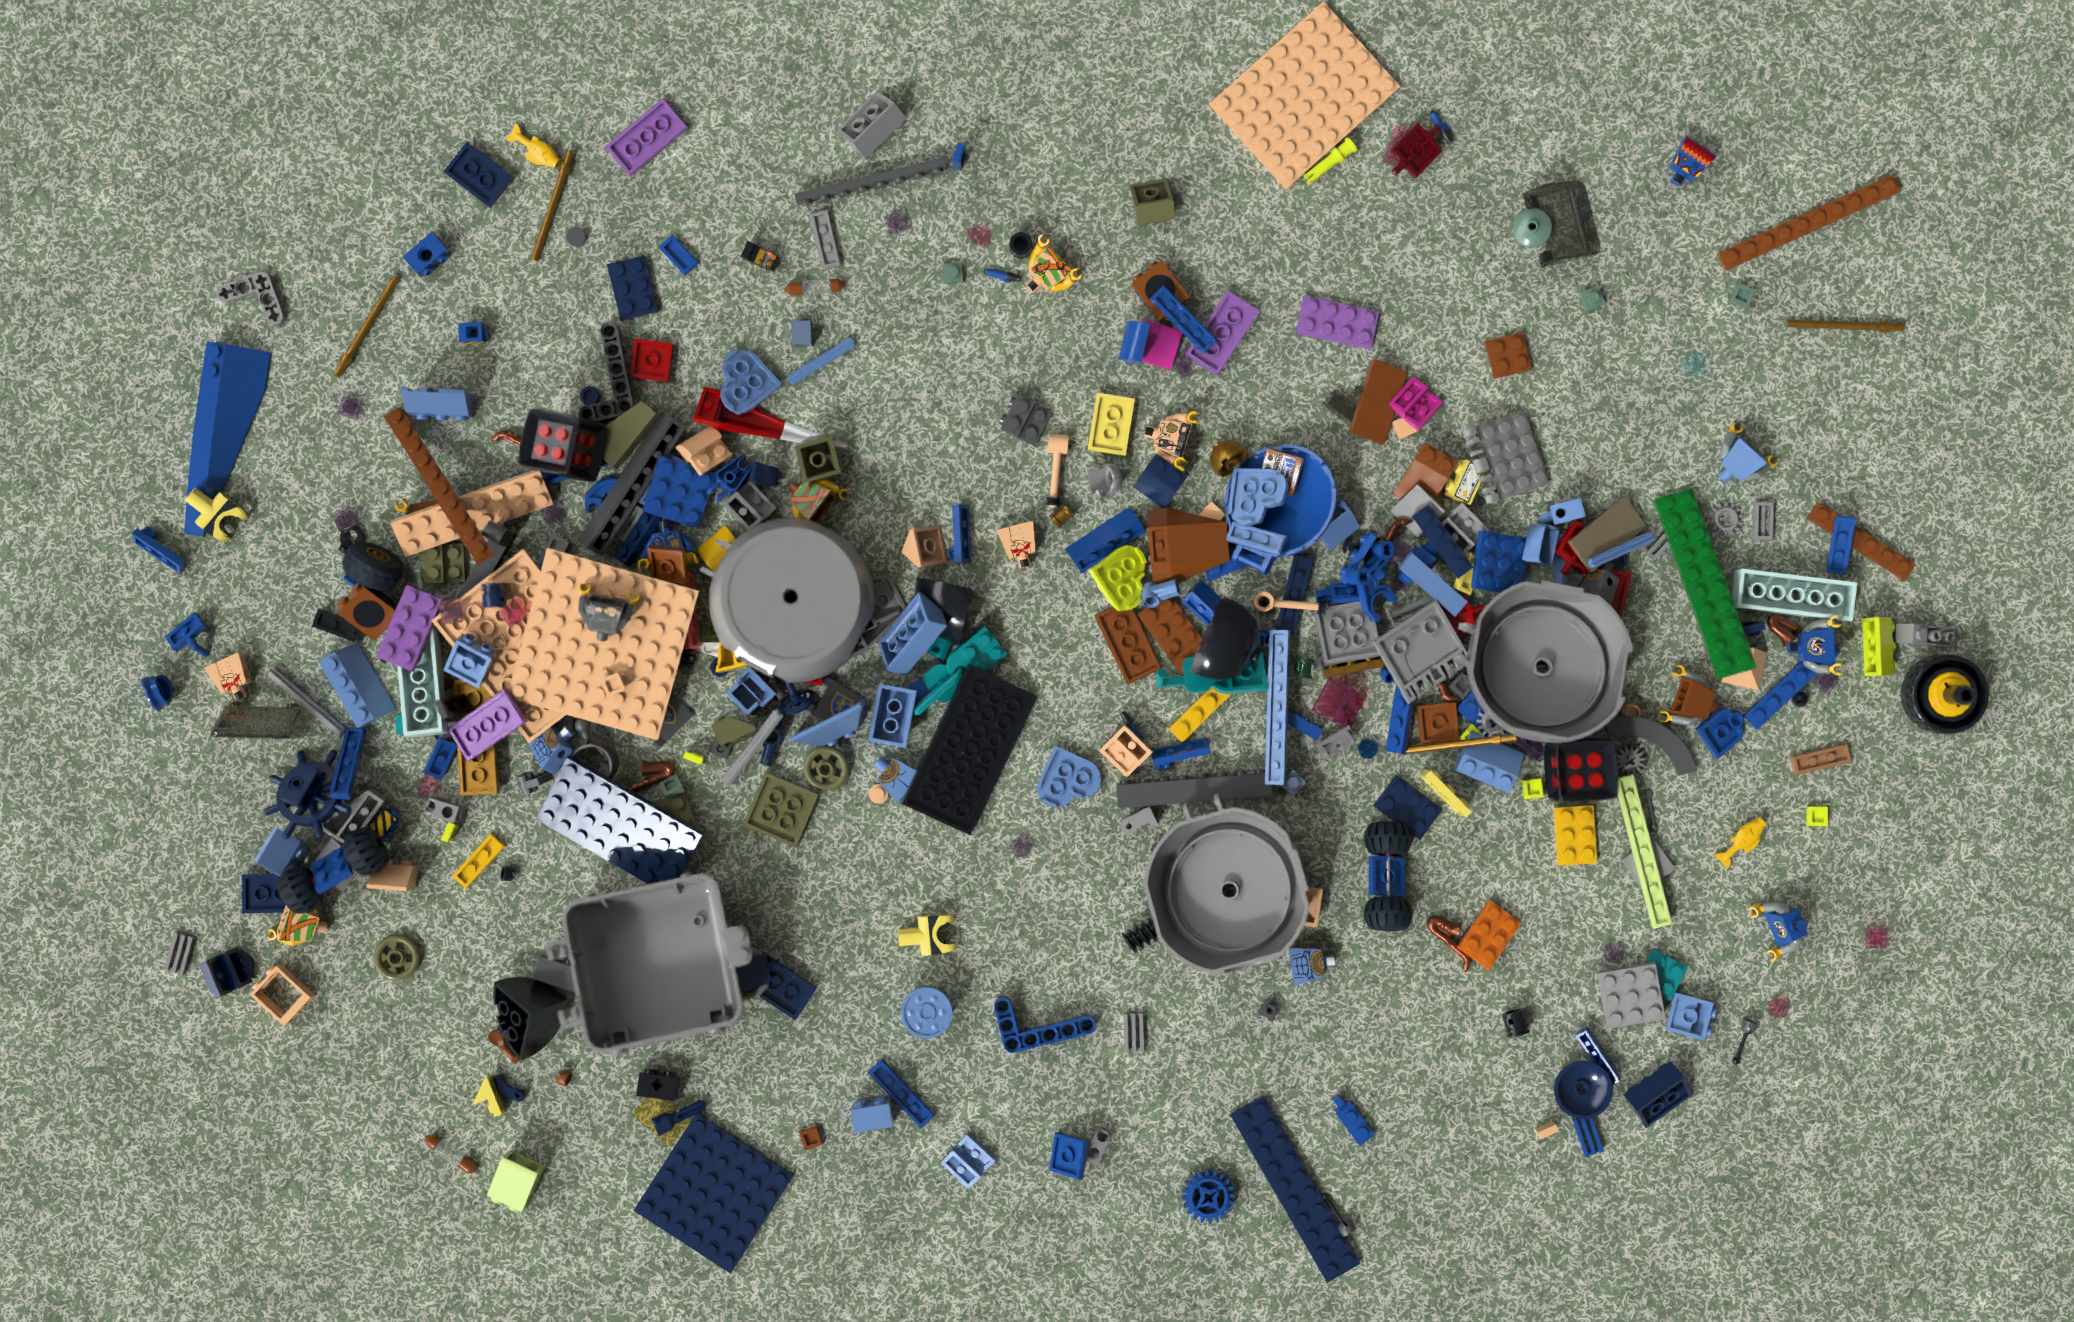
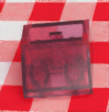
(1338, 703)

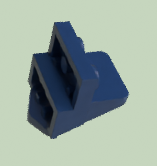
(227, 971)

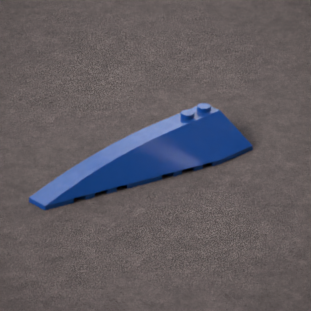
(227, 400)

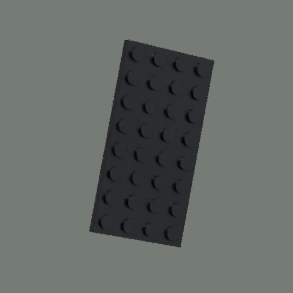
(968, 749)

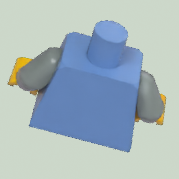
(1741, 458)

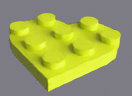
(1120, 577)

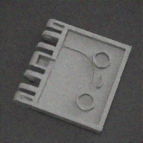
(1508, 456)
(1418, 650)

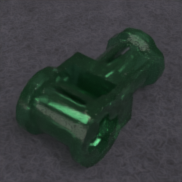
(1302, 668)

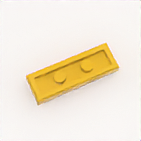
(479, 860)

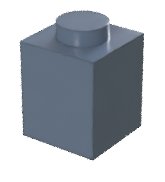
(801, 333)
(1293, 782)

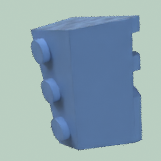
(438, 403)

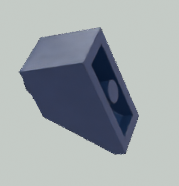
(765, 475)

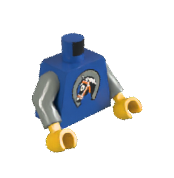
(1817, 647)
(1785, 926)

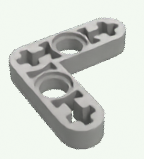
(255, 287)

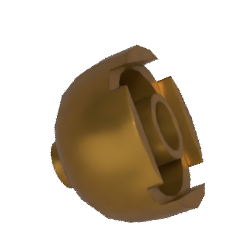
(1226, 456)

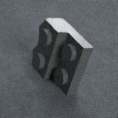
(1025, 420)

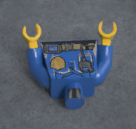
(668, 539)

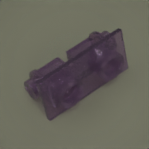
(1530, 748)

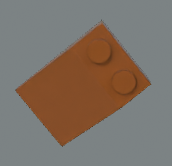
(1427, 468)

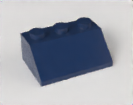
(1658, 1094)

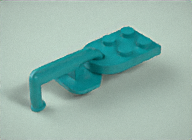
(941, 679)
(1251, 681)

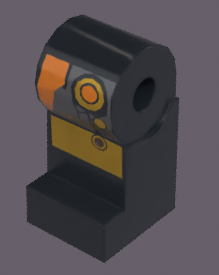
(760, 257)

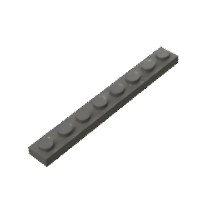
(863, 184)

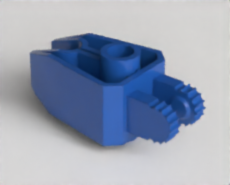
(730, 478)
(1426, 554)

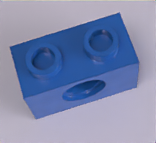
(416, 255)

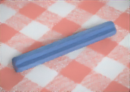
(821, 360)
(1621, 549)

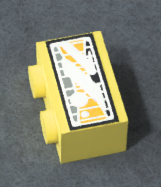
(1463, 482)

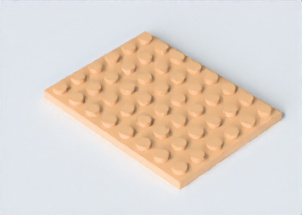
(1304, 95)
(489, 627)

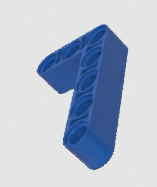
(1038, 1031)

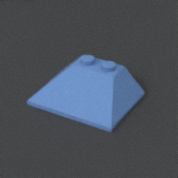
(832, 728)

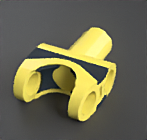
(213, 511)
(926, 935)

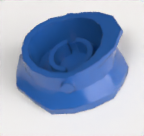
(158, 691)

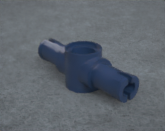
(770, 747)

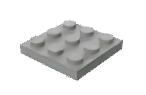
(1345, 634)
(1630, 995)

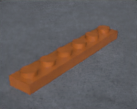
(1865, 544)

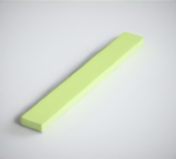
(1643, 852)

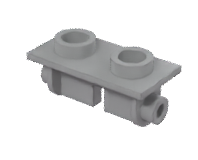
(1330, 745)

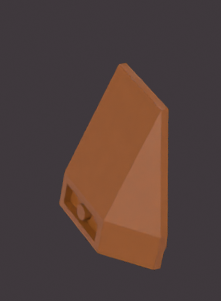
(1184, 544)

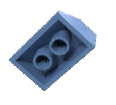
(892, 715)
(1490, 763)

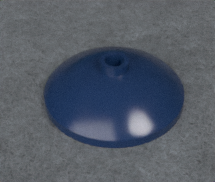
(1592, 1099)

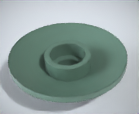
(1534, 237)

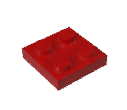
(651, 360)

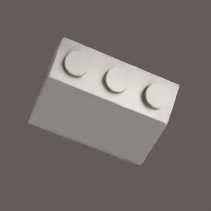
(872, 124)

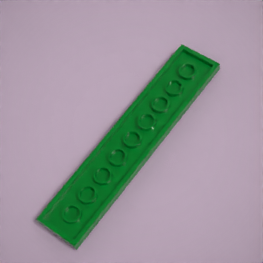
(1704, 584)

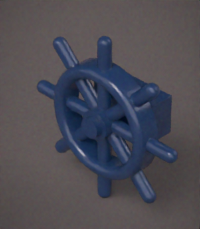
(303, 790)

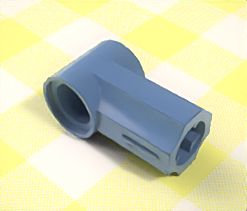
(1154, 593)

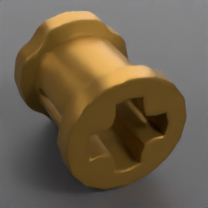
(1061, 516)

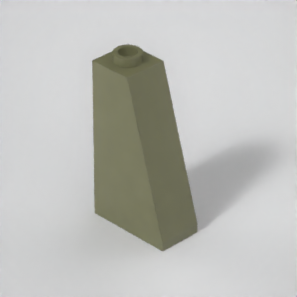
(628, 431)

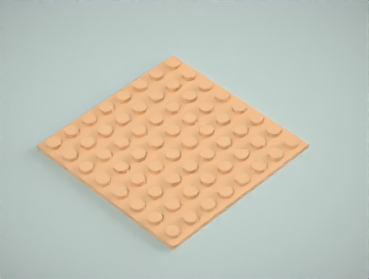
(564, 661)

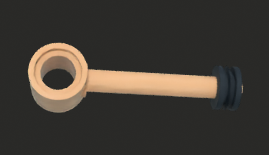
(1057, 445)
(1321, 606)

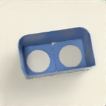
(1540, 544)

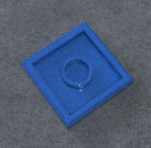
(1069, 1155)

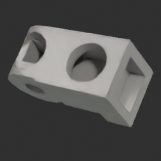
(444, 810)
(1131, 823)
(1098, 1145)

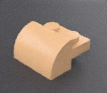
(704, 450)
(1125, 750)

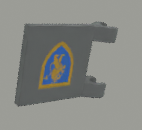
(835, 700)
(675, 717)

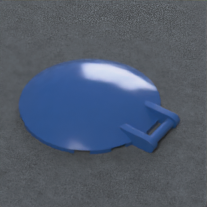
(1301, 516)

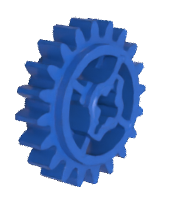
(1197, 1182)

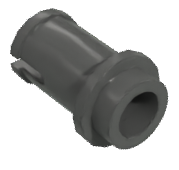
(776, 686)

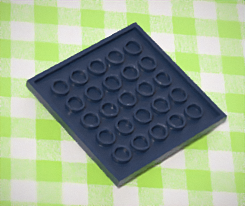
(713, 1192)

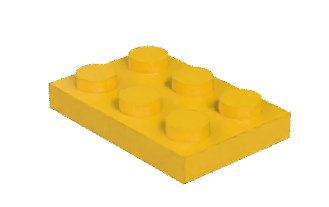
(1575, 835)

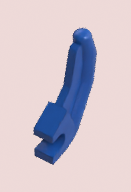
(597, 492)

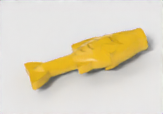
(539, 151)
(1746, 838)

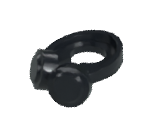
(345, 543)

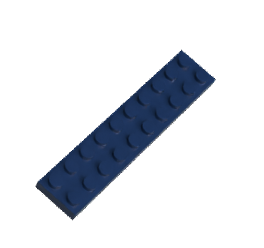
(1294, 1188)

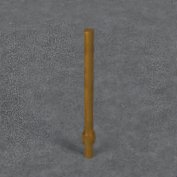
(564, 170)
(1882, 327)
(346, 358)
(1495, 739)

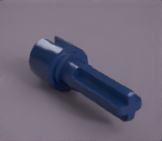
(665, 1122)

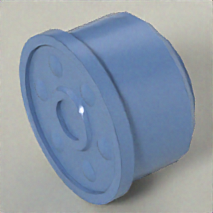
(926, 1012)

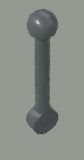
(1648, 794)

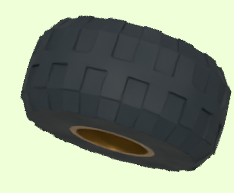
(372, 566)

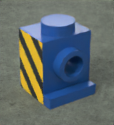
(466, 330)
(386, 823)

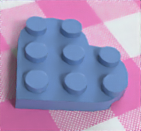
(746, 381)
(1254, 492)
(1067, 777)

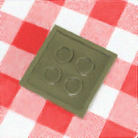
(780, 809)

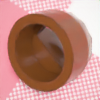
(564, 1077)

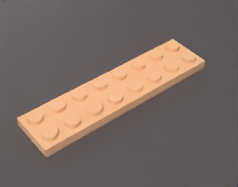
(495, 502)

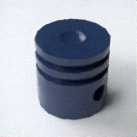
(493, 595)

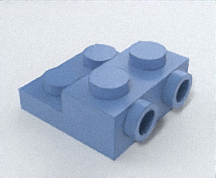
(470, 659)
(1691, 1016)

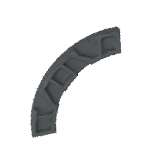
(1656, 733)

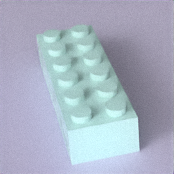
(1793, 595)
(421, 690)

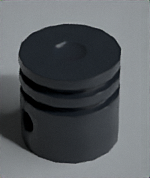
(1021, 245)
(1515, 1022)

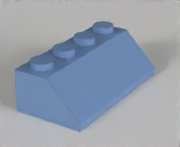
(911, 634)
(357, 685)

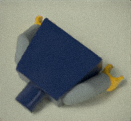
(755, 976)

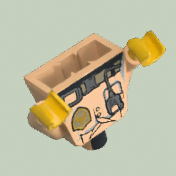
(1172, 437)

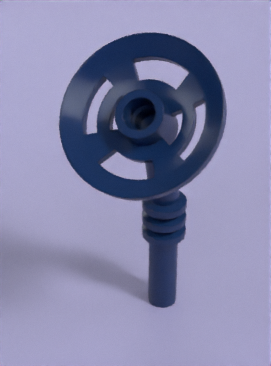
(796, 700)

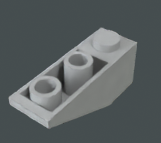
(1925, 635)

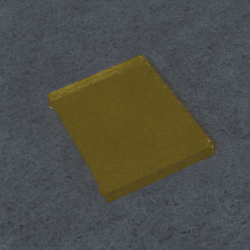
(652, 1107)

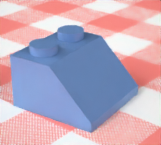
(280, 853)

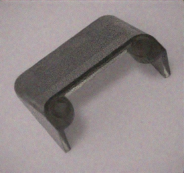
(1571, 218)
(260, 722)

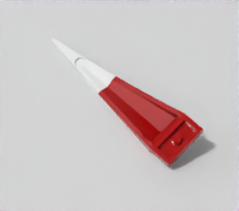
(755, 422)

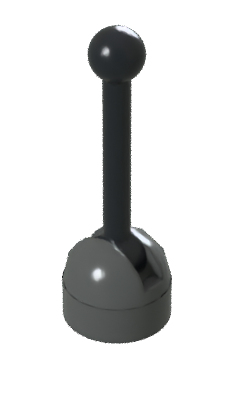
(1747, 1027)
(1345, 1226)

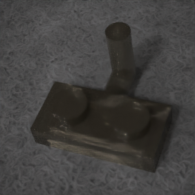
(1342, 406)

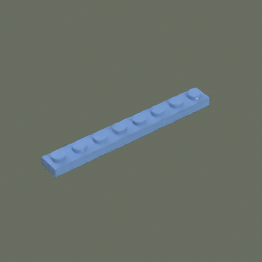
(1277, 707)

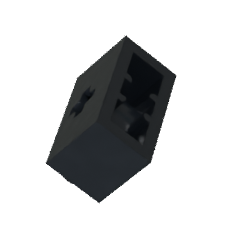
(647, 1088)

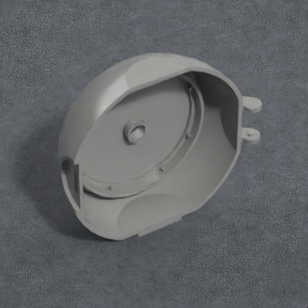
(1568, 631)
(799, 638)
(1187, 895)

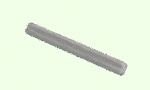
(306, 701)
(752, 747)

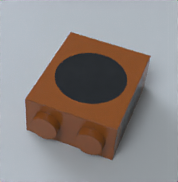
(1150, 282)
(367, 610)

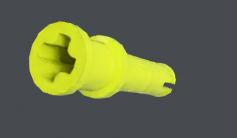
(1337, 156)

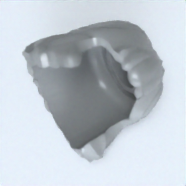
(1104, 479)

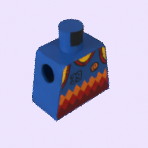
(1690, 161)

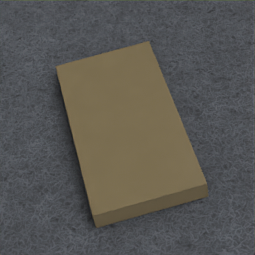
(1609, 529)

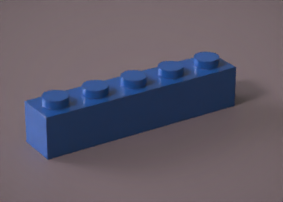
(1303, 725)
(1597, 1053)

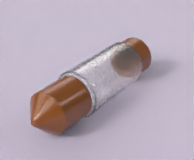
(815, 287)
(450, 1153)

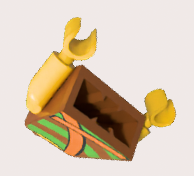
(814, 498)

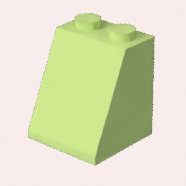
(515, 1181)

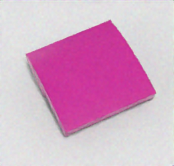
(1161, 345)
(1415, 403)

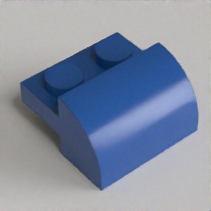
(1133, 342)

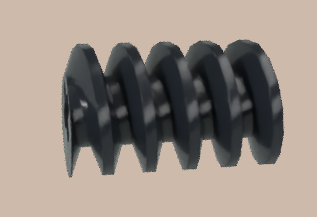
(1141, 935)

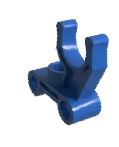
(1368, 576)

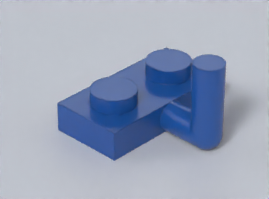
(186, 633)

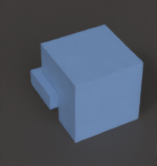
(750, 691)

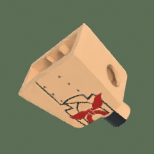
(1019, 542)
(231, 675)

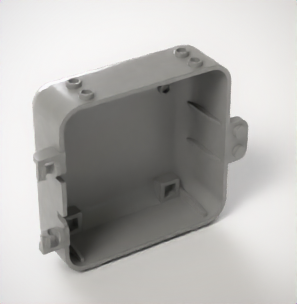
(652, 964)

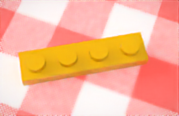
(1197, 713)

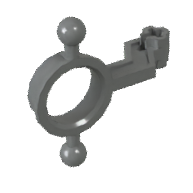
(529, 783)

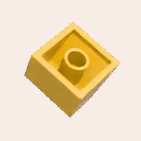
(710, 550)

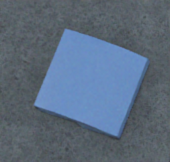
(968, 1160)

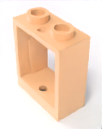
(270, 1006)

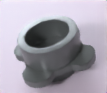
(1263, 1011)

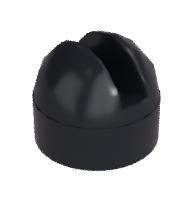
(1347, 545)
(1799, 695)
(506, 873)

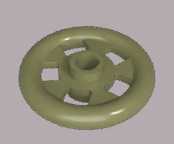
(817, 781)
(410, 948)

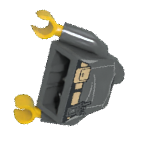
(604, 613)

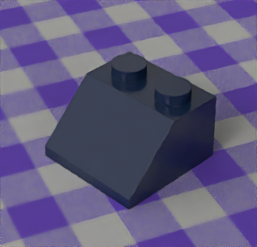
(1160, 481)

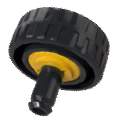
(1945, 694)

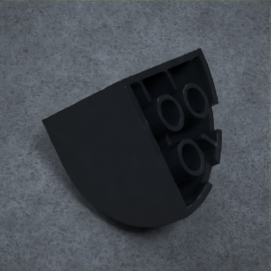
(953, 602)
(1228, 643)
(527, 1013)

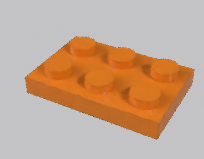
(1489, 935)

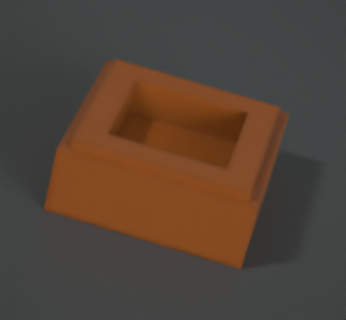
(811, 1137)

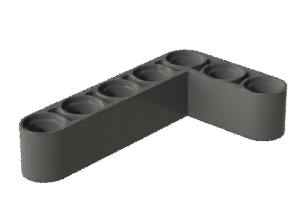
(616, 379)
(499, 541)

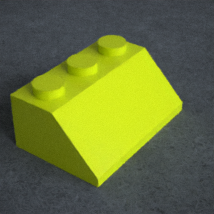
(1878, 646)

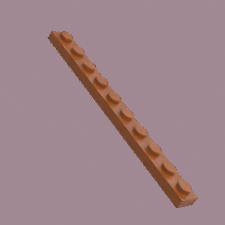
(1808, 222)
(439, 485)

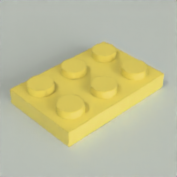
(1111, 424)
(1446, 792)

